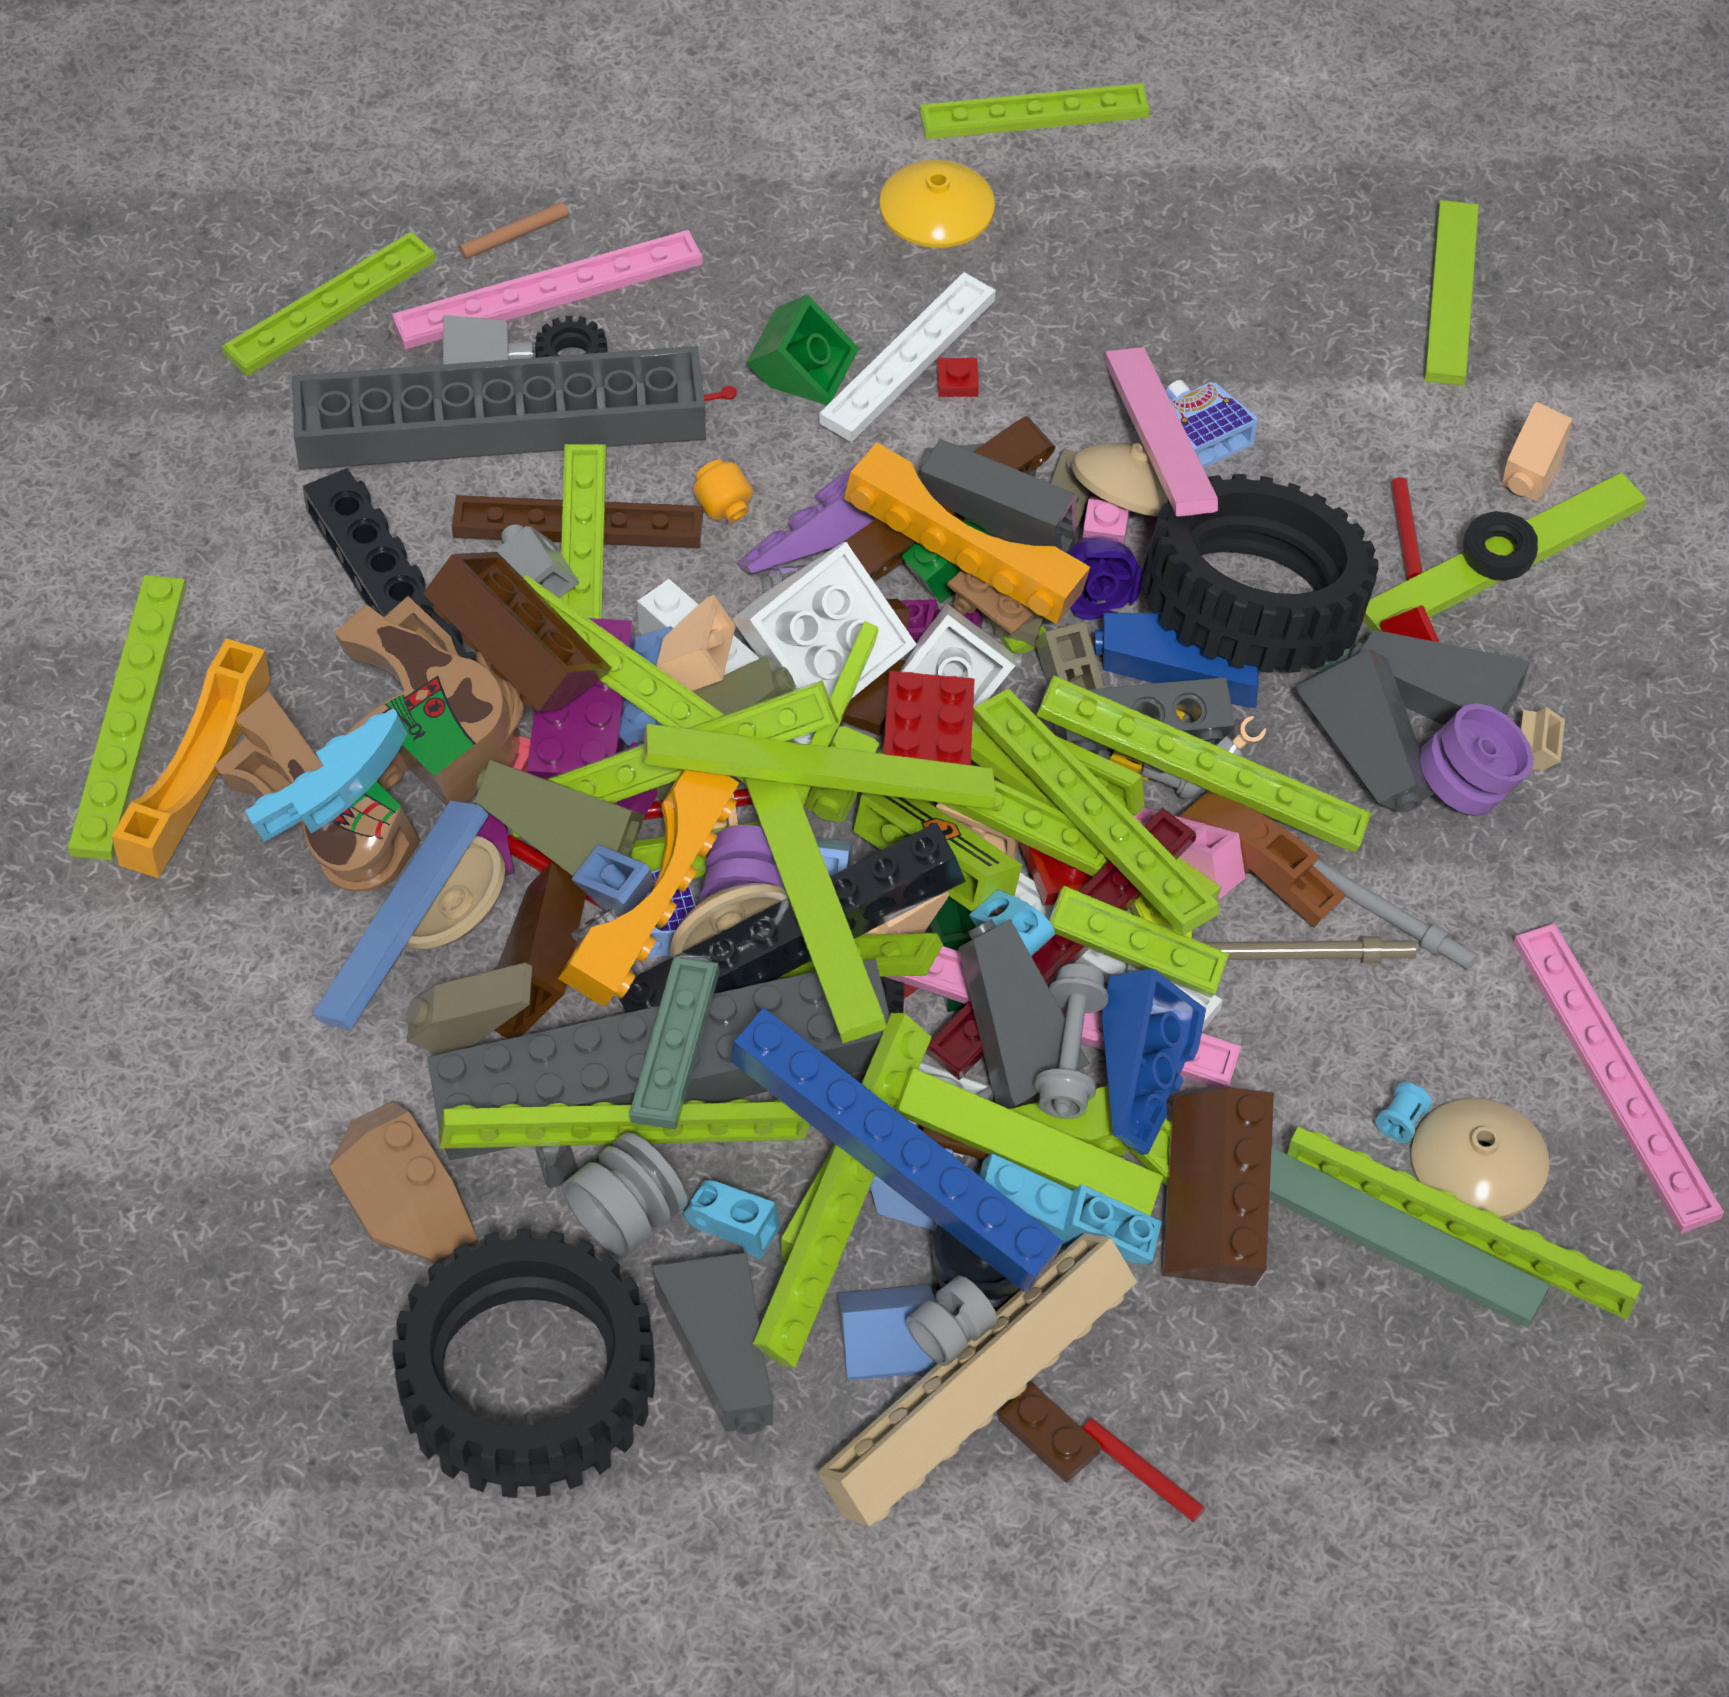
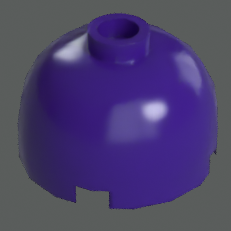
(1111, 577)

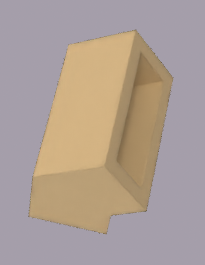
(1545, 735)

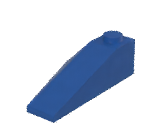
(1147, 1040)

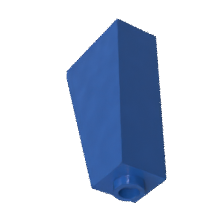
(1146, 651)

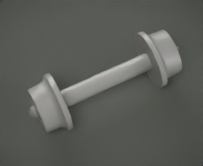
(1064, 1090)

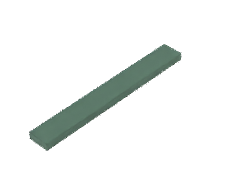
(1405, 1239)

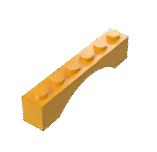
(1032, 575)
(163, 813)
(609, 950)

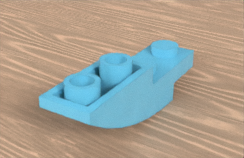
(348, 771)
(1075, 1211)

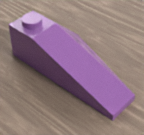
(811, 529)

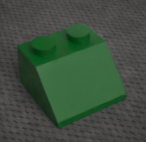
(803, 352)

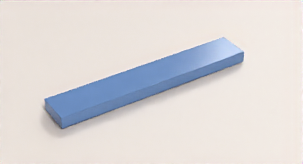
(400, 915)

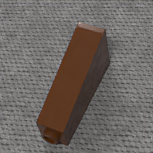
(545, 941)

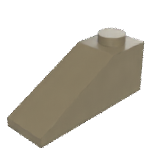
(1070, 656)
(468, 1008)

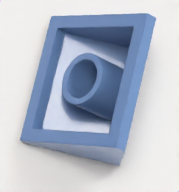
(877, 1333)

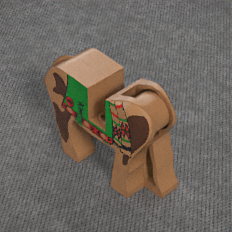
(454, 722)

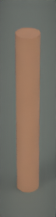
(513, 230)

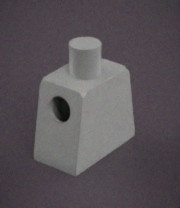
(480, 341)
(538, 558)

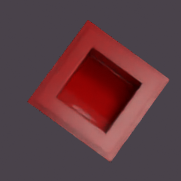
(1411, 623)

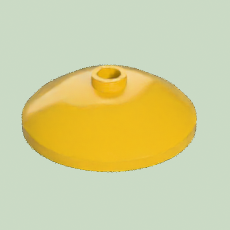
(937, 203)

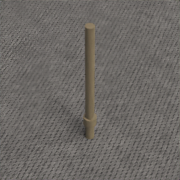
(1369, 949)

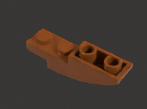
(1272, 855)

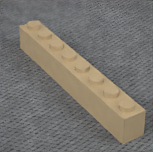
(963, 1396)

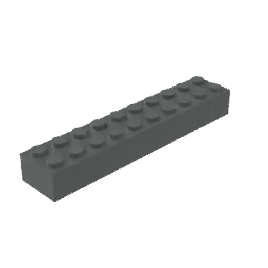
(497, 407)
(606, 1055)

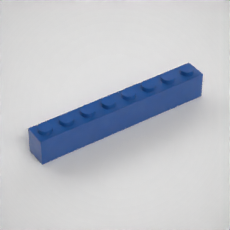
(895, 1150)

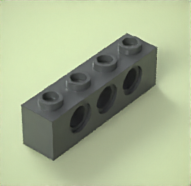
(1204, 699)

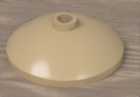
(1121, 476)
(464, 898)
(724, 911)
(1490, 1178)

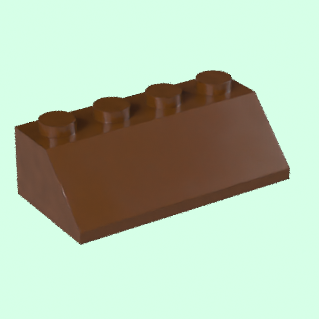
(515, 630)
(1219, 1186)

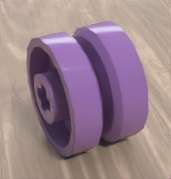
(1476, 759)
(739, 858)

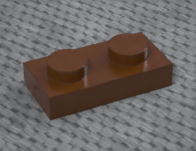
(1049, 1433)

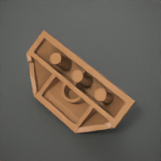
(400, 1186)

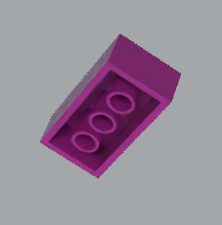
(584, 727)

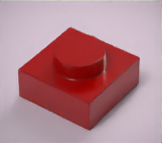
(957, 377)

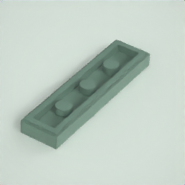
(674, 1043)

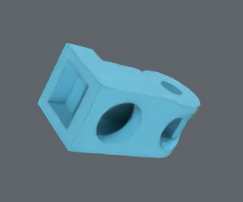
(1028, 921)
(734, 1216)

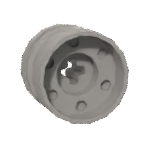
(625, 1194)

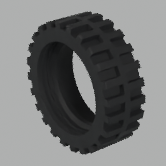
(1250, 622)
(506, 1274)

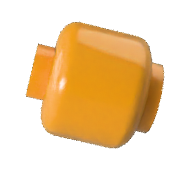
(723, 490)

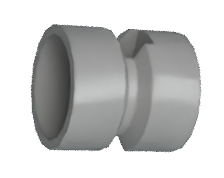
(945, 1325)

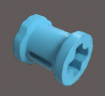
(1404, 1112)

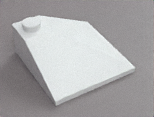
(816, 618)

